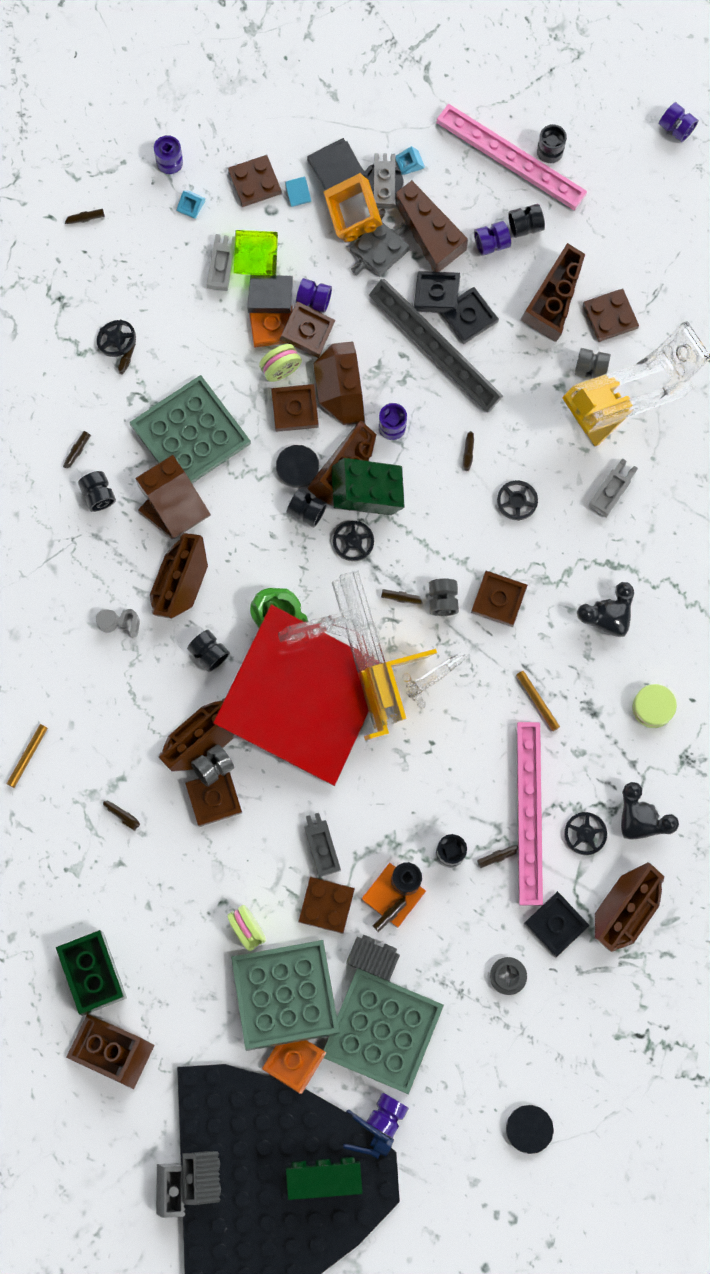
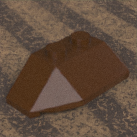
(340, 383)
(179, 577)
(194, 738)
(628, 907)

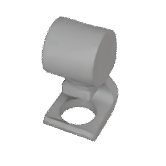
(109, 620)

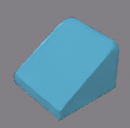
(409, 161)
(297, 191)
(190, 203)

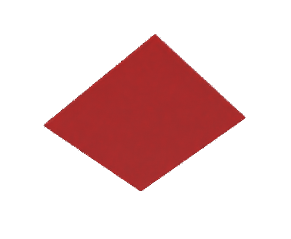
(297, 699)

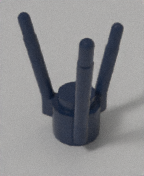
(380, 1142)

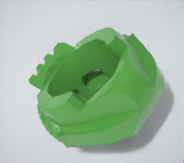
(280, 598)

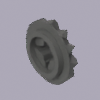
(516, 968)

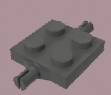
(379, 249)

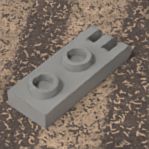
(384, 181)
(221, 263)

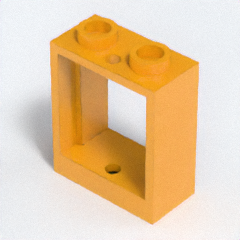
(345, 191)

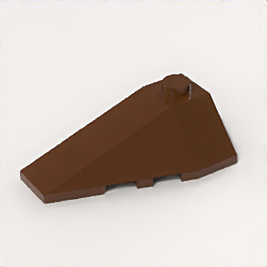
(357, 445)

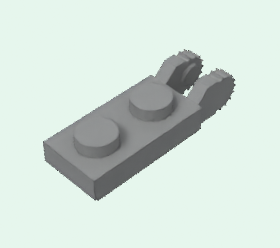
(612, 489)

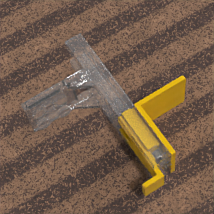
(600, 409)
(358, 626)

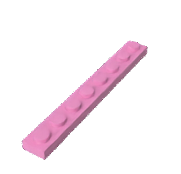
(511, 157)
(529, 814)

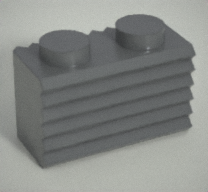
(373, 958)
(201, 1178)
(170, 1190)

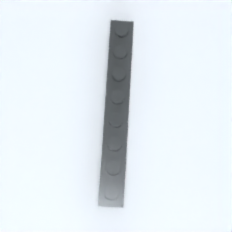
(435, 345)

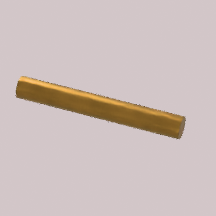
(538, 701)
(27, 755)

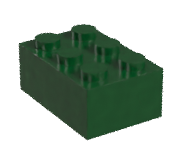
(367, 486)
(91, 972)
(324, 1179)

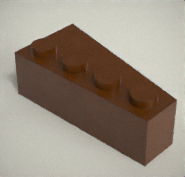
(430, 227)
(552, 301)

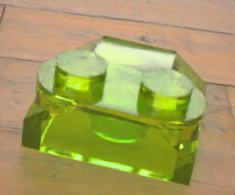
(255, 252)

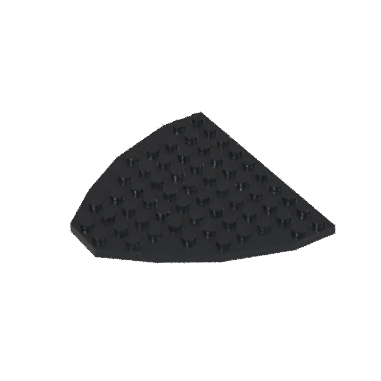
(258, 1133)

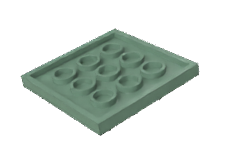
(192, 428)
(284, 995)
(383, 1031)

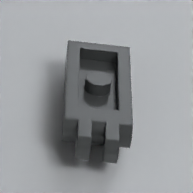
(321, 846)

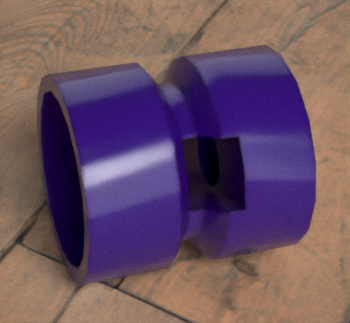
(673, 117)
(168, 154)
(492, 238)
(314, 295)
(392, 421)
(387, 1115)

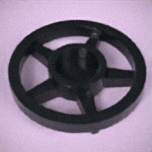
(116, 338)
(517, 500)
(353, 540)
(585, 833)

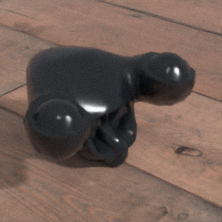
(609, 614)
(641, 818)

